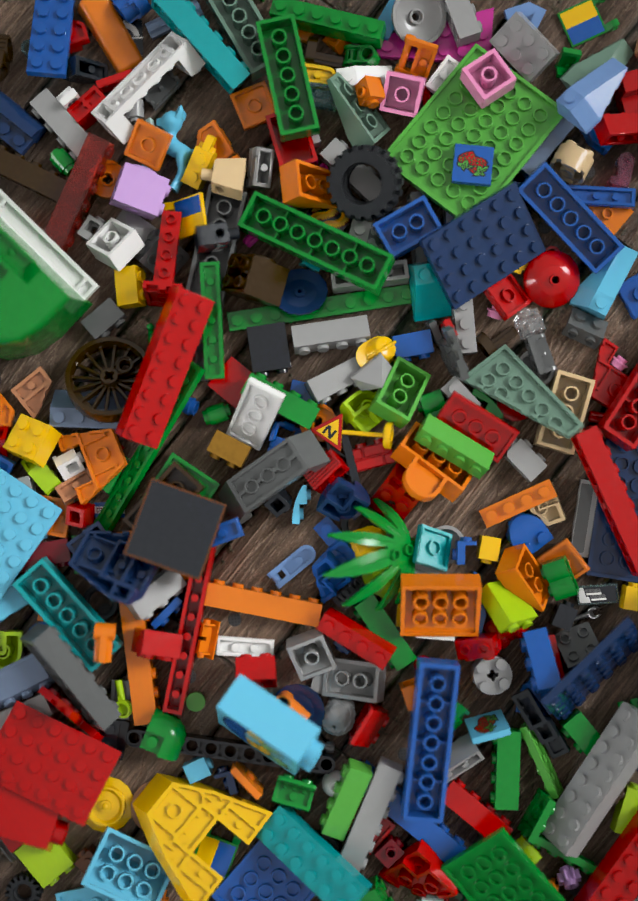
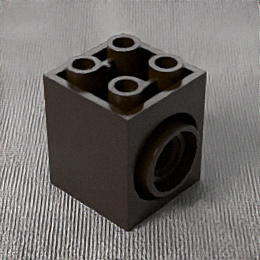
(255, 279)

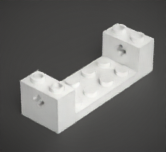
(168, 53)

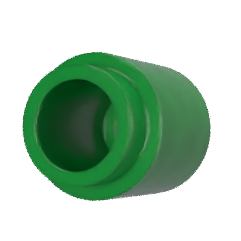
(62, 161)
(216, 413)

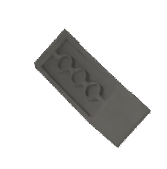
(272, 474)

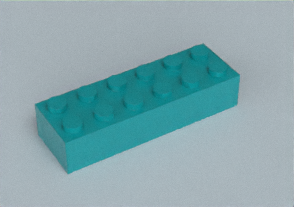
(218, 58)
(63, 608)
(312, 857)

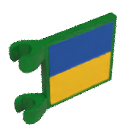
(584, 22)
(218, 852)

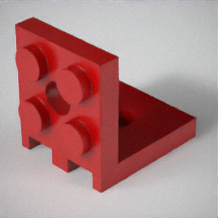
(393, 490)

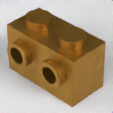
(229, 449)

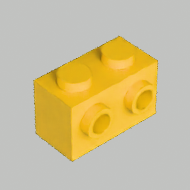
(129, 287)

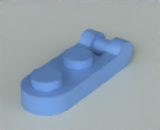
(292, 565)

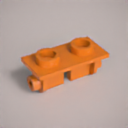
(209, 631)

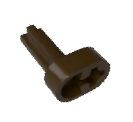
(313, 56)
(490, 346)

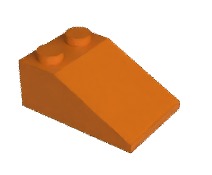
(305, 185)
(522, 576)

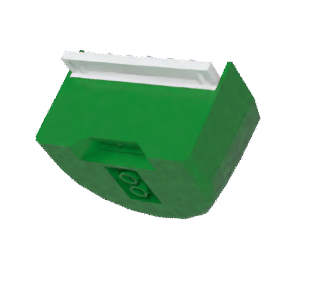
(39, 286)

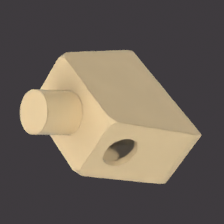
(226, 177)

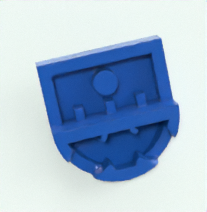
(528, 530)

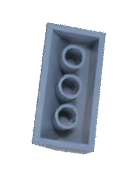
(65, 415)
(22, 680)

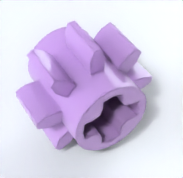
(569, 877)

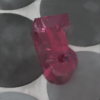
(624, 167)

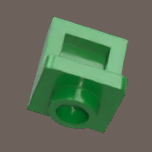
(566, 59)

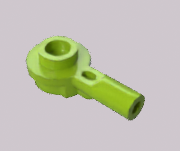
(125, 705)

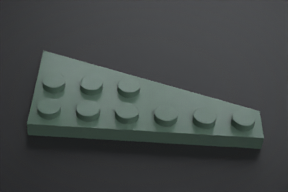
(516, 386)

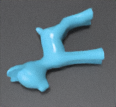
(172, 123)

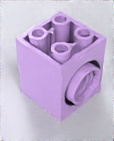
(140, 191)

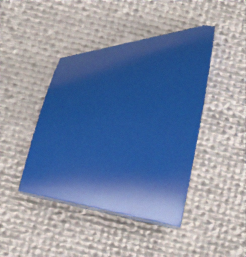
(334, 556)

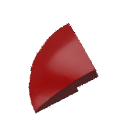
(421, 872)

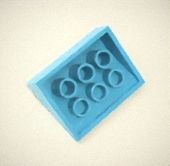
(125, 869)

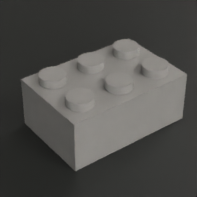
(524, 47)

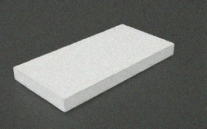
(255, 413)

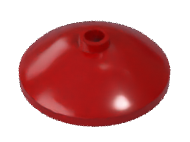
(539, 275)

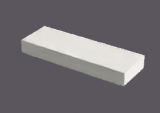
(237, 646)

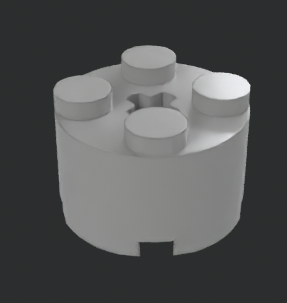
(499, 682)

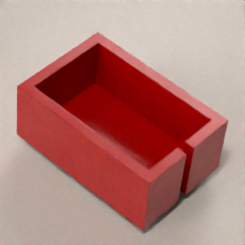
(299, 149)

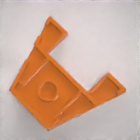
(102, 455)

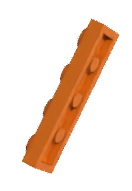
(518, 503)

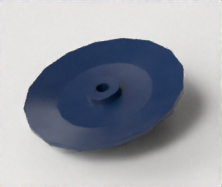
(303, 292)
(308, 699)

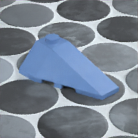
(588, 98)

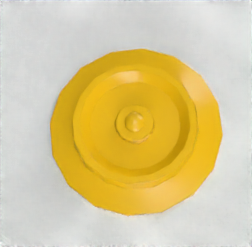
(112, 807)

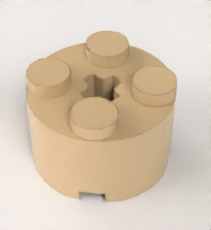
(572, 162)

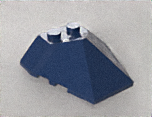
(105, 566)

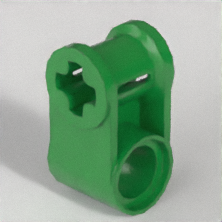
(356, 55)

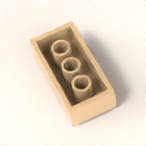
(575, 394)

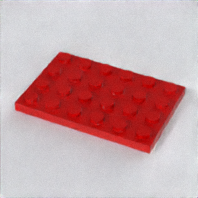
(53, 763)

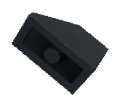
(85, 71)

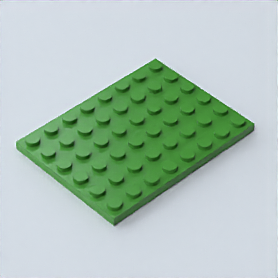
(511, 124)

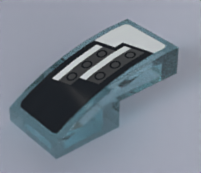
(598, 594)

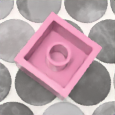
(488, 78)
(402, 93)

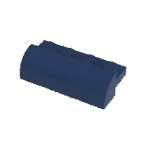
(18, 126)

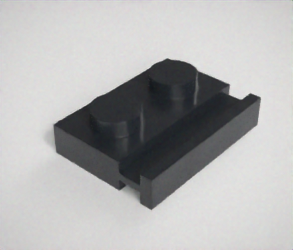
(115, 735)

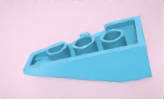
(599, 290)

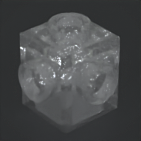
(528, 323)

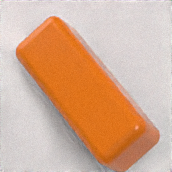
(110, 33)

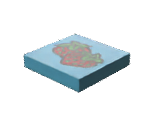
(487, 726)

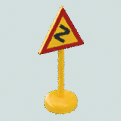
(332, 432)

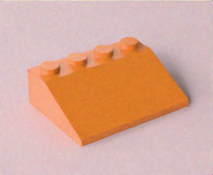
(440, 604)

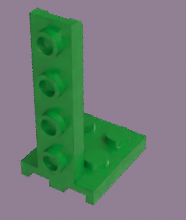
(534, 823)

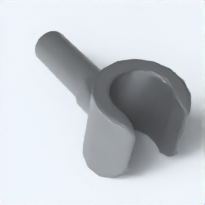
(588, 614)

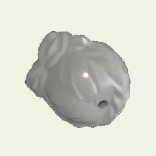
(340, 714)

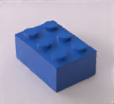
(406, 226)
(539, 660)

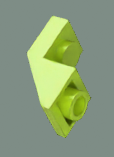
(44, 477)

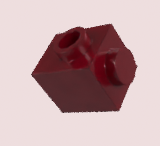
(389, 850)

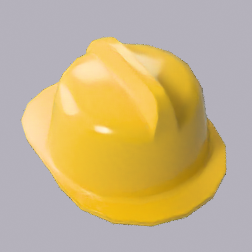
(373, 347)

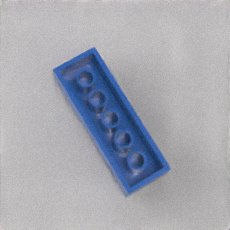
(569, 217)

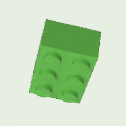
(400, 392)

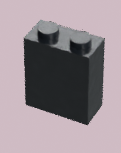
(269, 348)

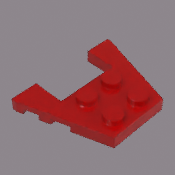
(608, 378)
(69, 710)

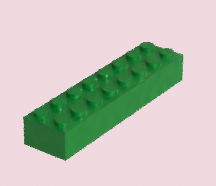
(316, 243)

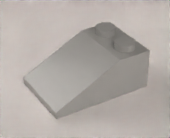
(355, 681)

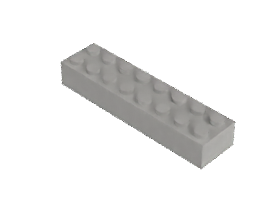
(596, 784)

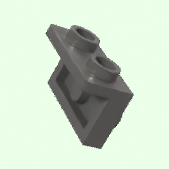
(585, 328)

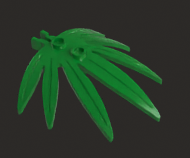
(396, 554)

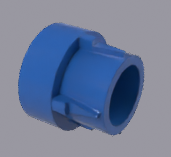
(132, 9)

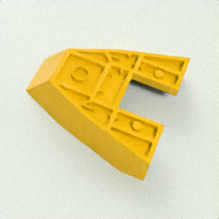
(180, 816)

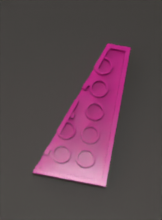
(447, 46)

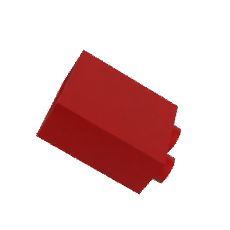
(30, 822)

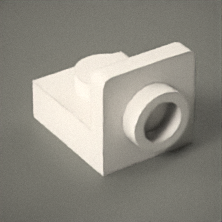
(68, 97)

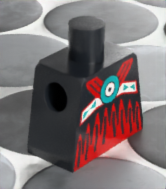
(206, 238)

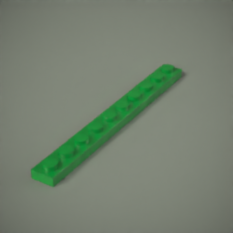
(331, 307)
(144, 457)

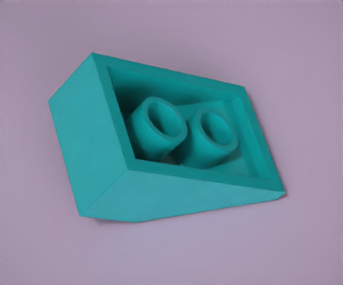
(426, 293)

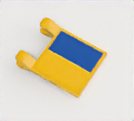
(192, 213)

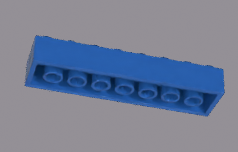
(430, 740)

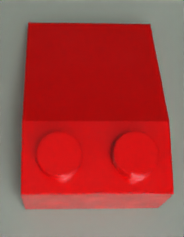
(368, 724)

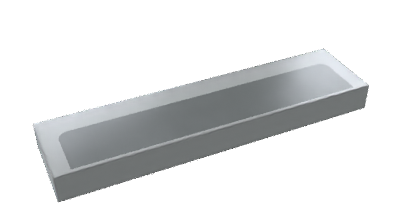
(583, 518)

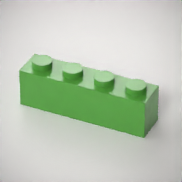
(454, 446)
(346, 799)

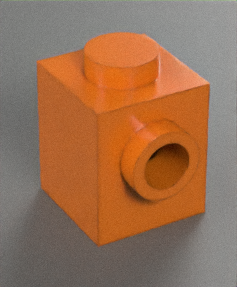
(370, 92)

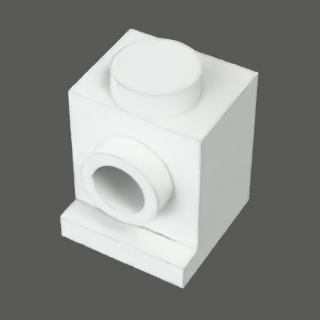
(69, 463)

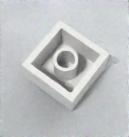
(115, 244)

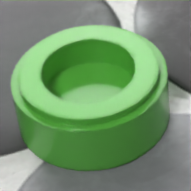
(195, 701)

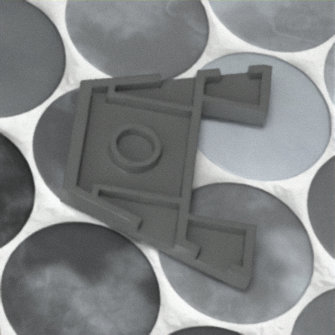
(450, 349)

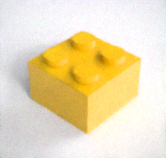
(32, 440)

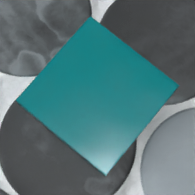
(432, 548)

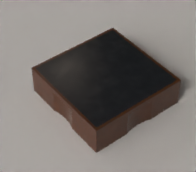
(175, 529)

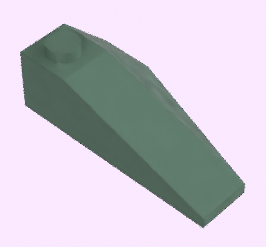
(619, 50)
(359, 122)

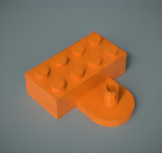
(428, 472)

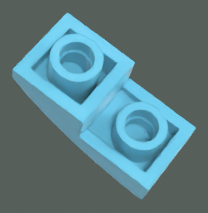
(302, 497)

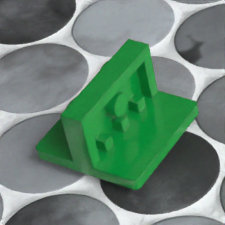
(293, 792)

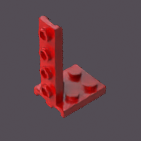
(166, 258)

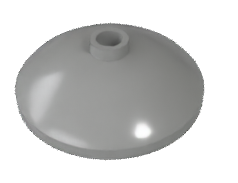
(429, 22)

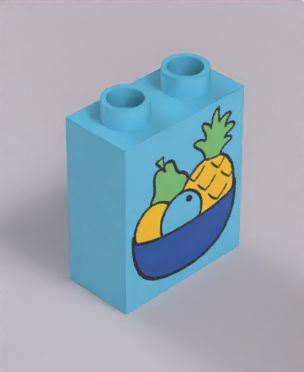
(270, 726)

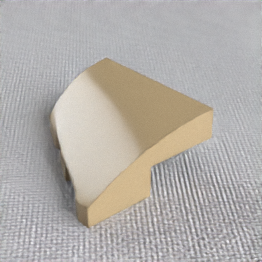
(550, 511)

